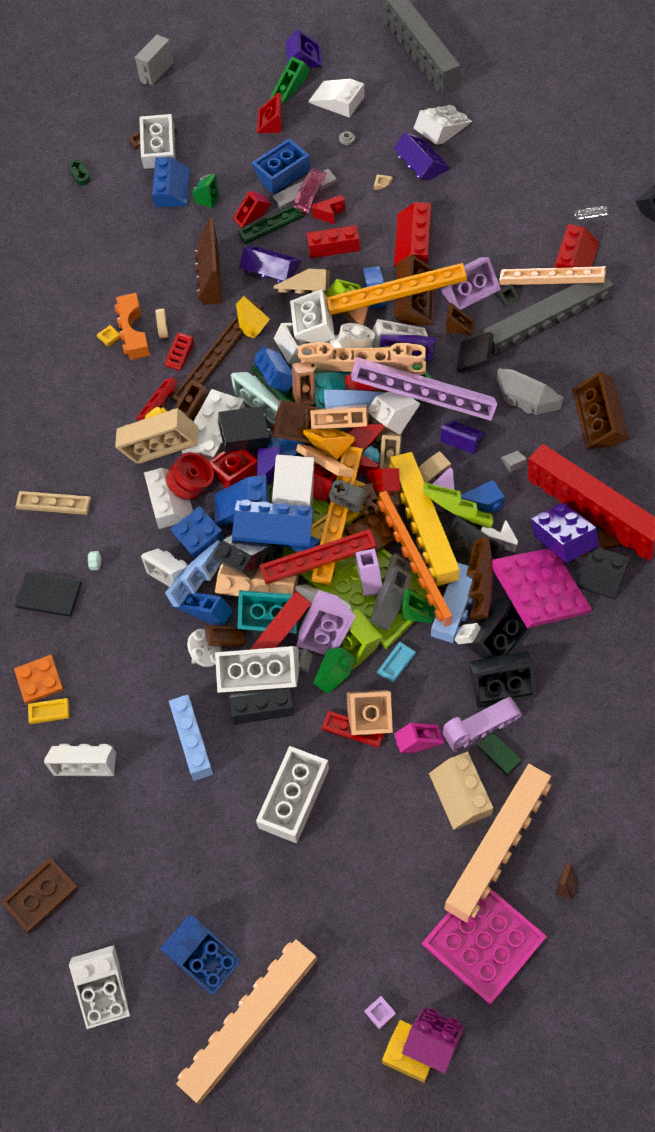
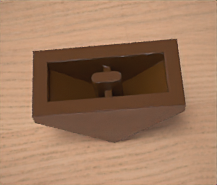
(458, 321)

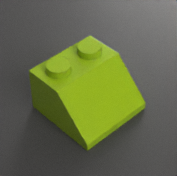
(361, 638)

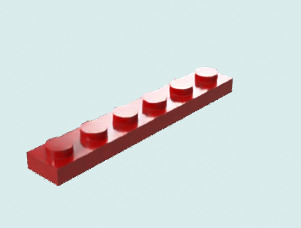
(317, 557)

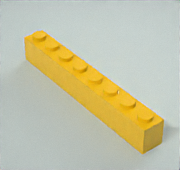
(425, 521)

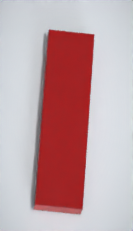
(283, 622)

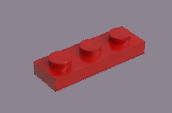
(158, 397)

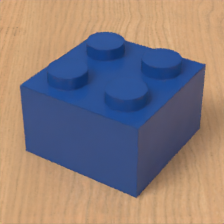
(197, 532)

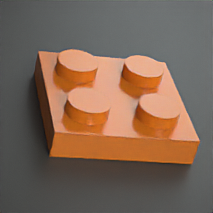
(38, 679)

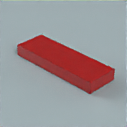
(339, 725)

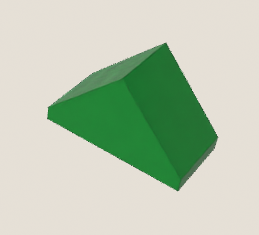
(417, 608)

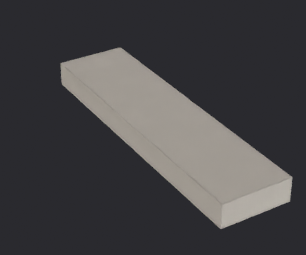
(289, 195)

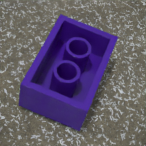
(565, 532)

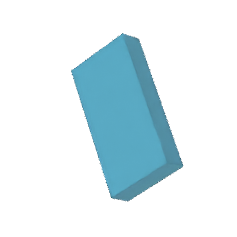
(396, 662)

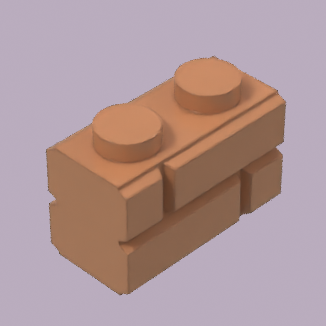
(303, 383)

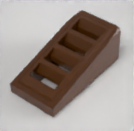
(567, 883)

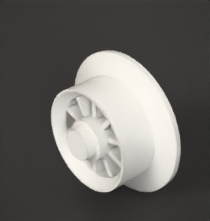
(353, 336)

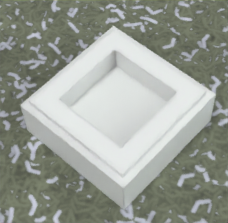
(467, 633)

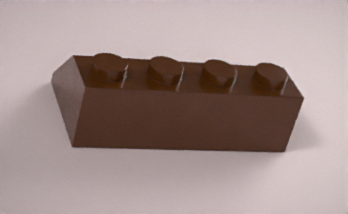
(419, 307)
(600, 412)

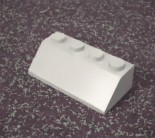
(257, 669)

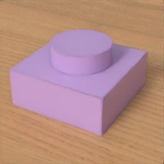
(380, 1012)

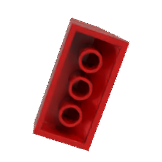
(413, 232)

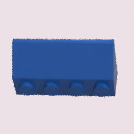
(272, 523)

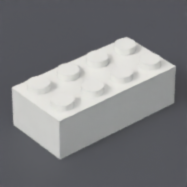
(209, 436)
(292, 794)

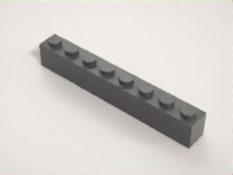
(547, 312)

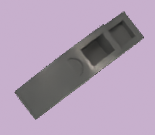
(392, 593)

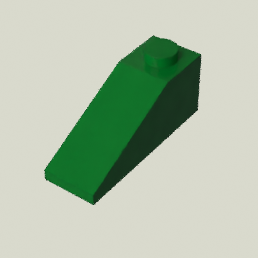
(291, 79)

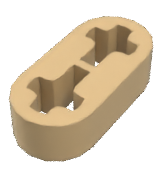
(162, 323)

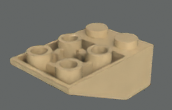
(307, 280)

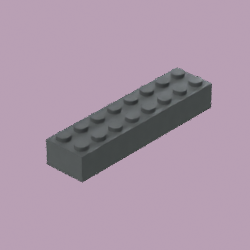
(422, 45)

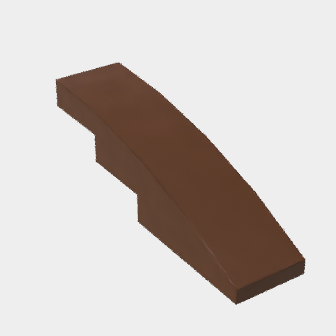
(481, 574)

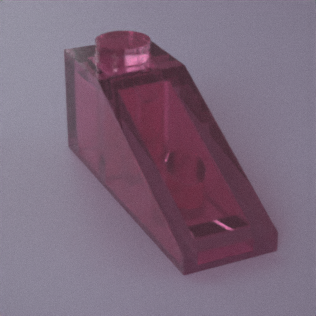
(309, 190)

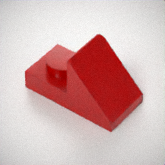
(326, 209)

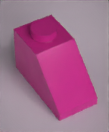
(418, 737)

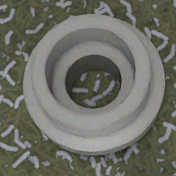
(346, 138)

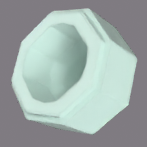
(94, 560)

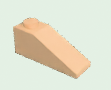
(340, 417)

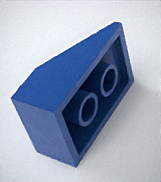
(251, 488)

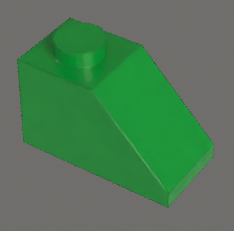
(206, 191)
(334, 669)

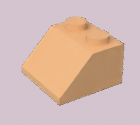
(369, 712)

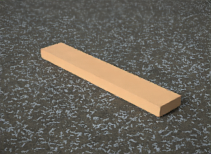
(552, 275)

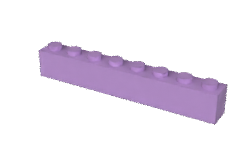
(423, 388)

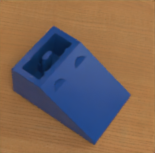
(200, 954)

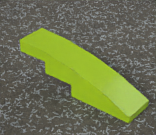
(452, 501)

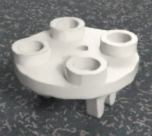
(199, 649)

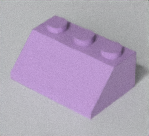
(479, 284)
(324, 623)

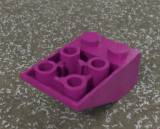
(433, 1039)

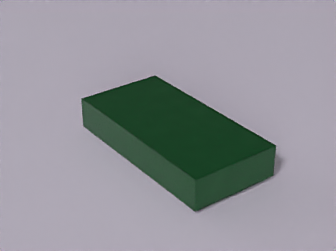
(499, 753)

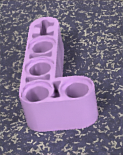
(465, 732)

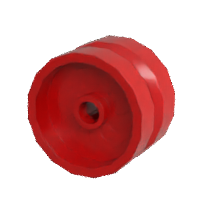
(189, 476)

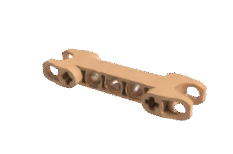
(331, 359)

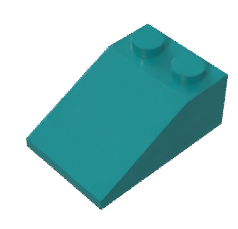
(328, 381)

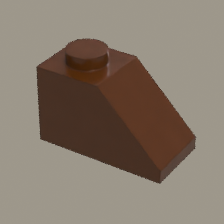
(192, 399)

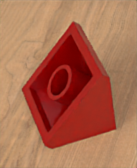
(271, 116)

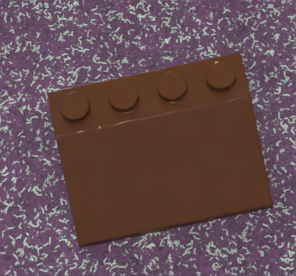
(208, 266)

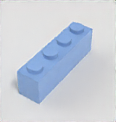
(457, 601)
(190, 737)

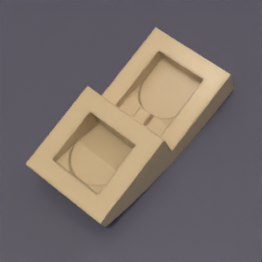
(433, 467)

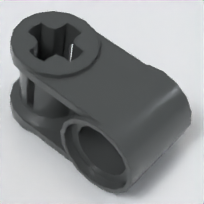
(349, 495)

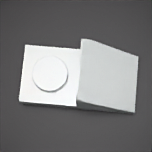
(505, 537)

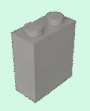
(154, 60)

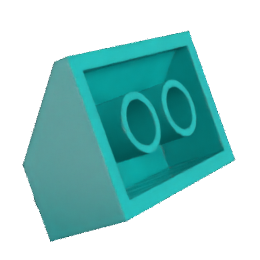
(259, 609)

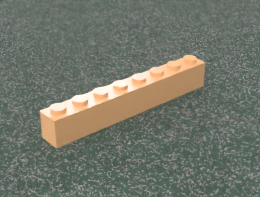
(497, 843)
(246, 1021)

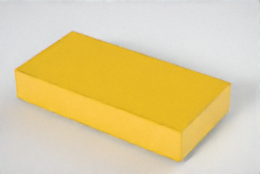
(48, 710)

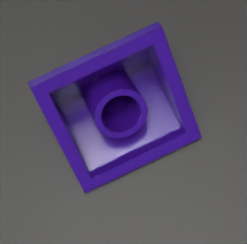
(461, 436)

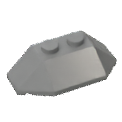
(527, 392)

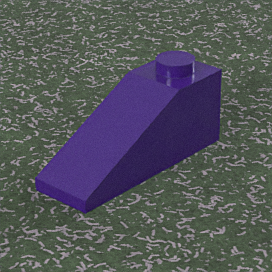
(428, 342)

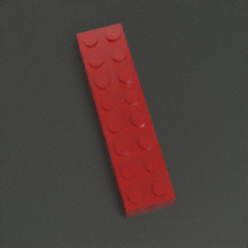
(593, 500)

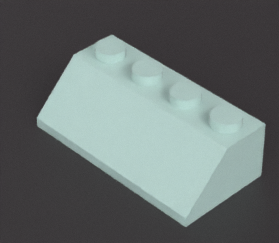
(255, 394)

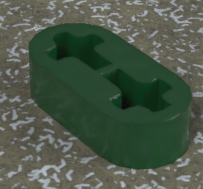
(76, 173)

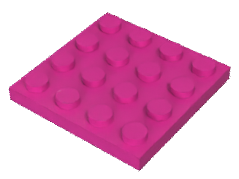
(540, 587)
(486, 948)

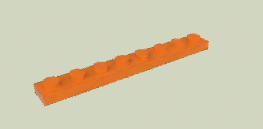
(416, 562)

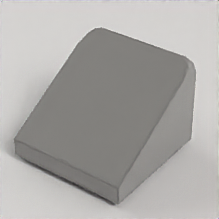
(514, 461)
(304, 659)

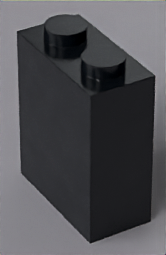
(244, 429)

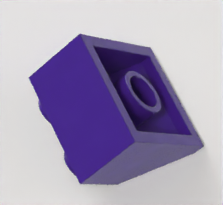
(304, 48)

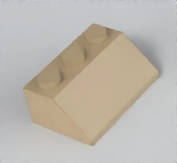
(461, 791)

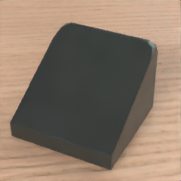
(507, 295)

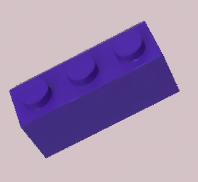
(420, 157)
(268, 263)

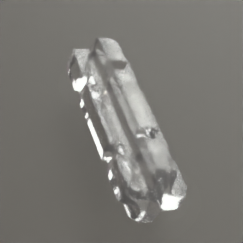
(591, 212)

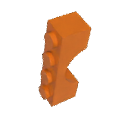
(135, 342)

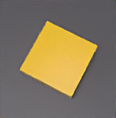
(109, 336)

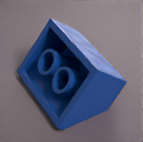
(282, 165)
(170, 183)

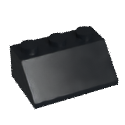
(500, 631)
(503, 678)
(261, 704)

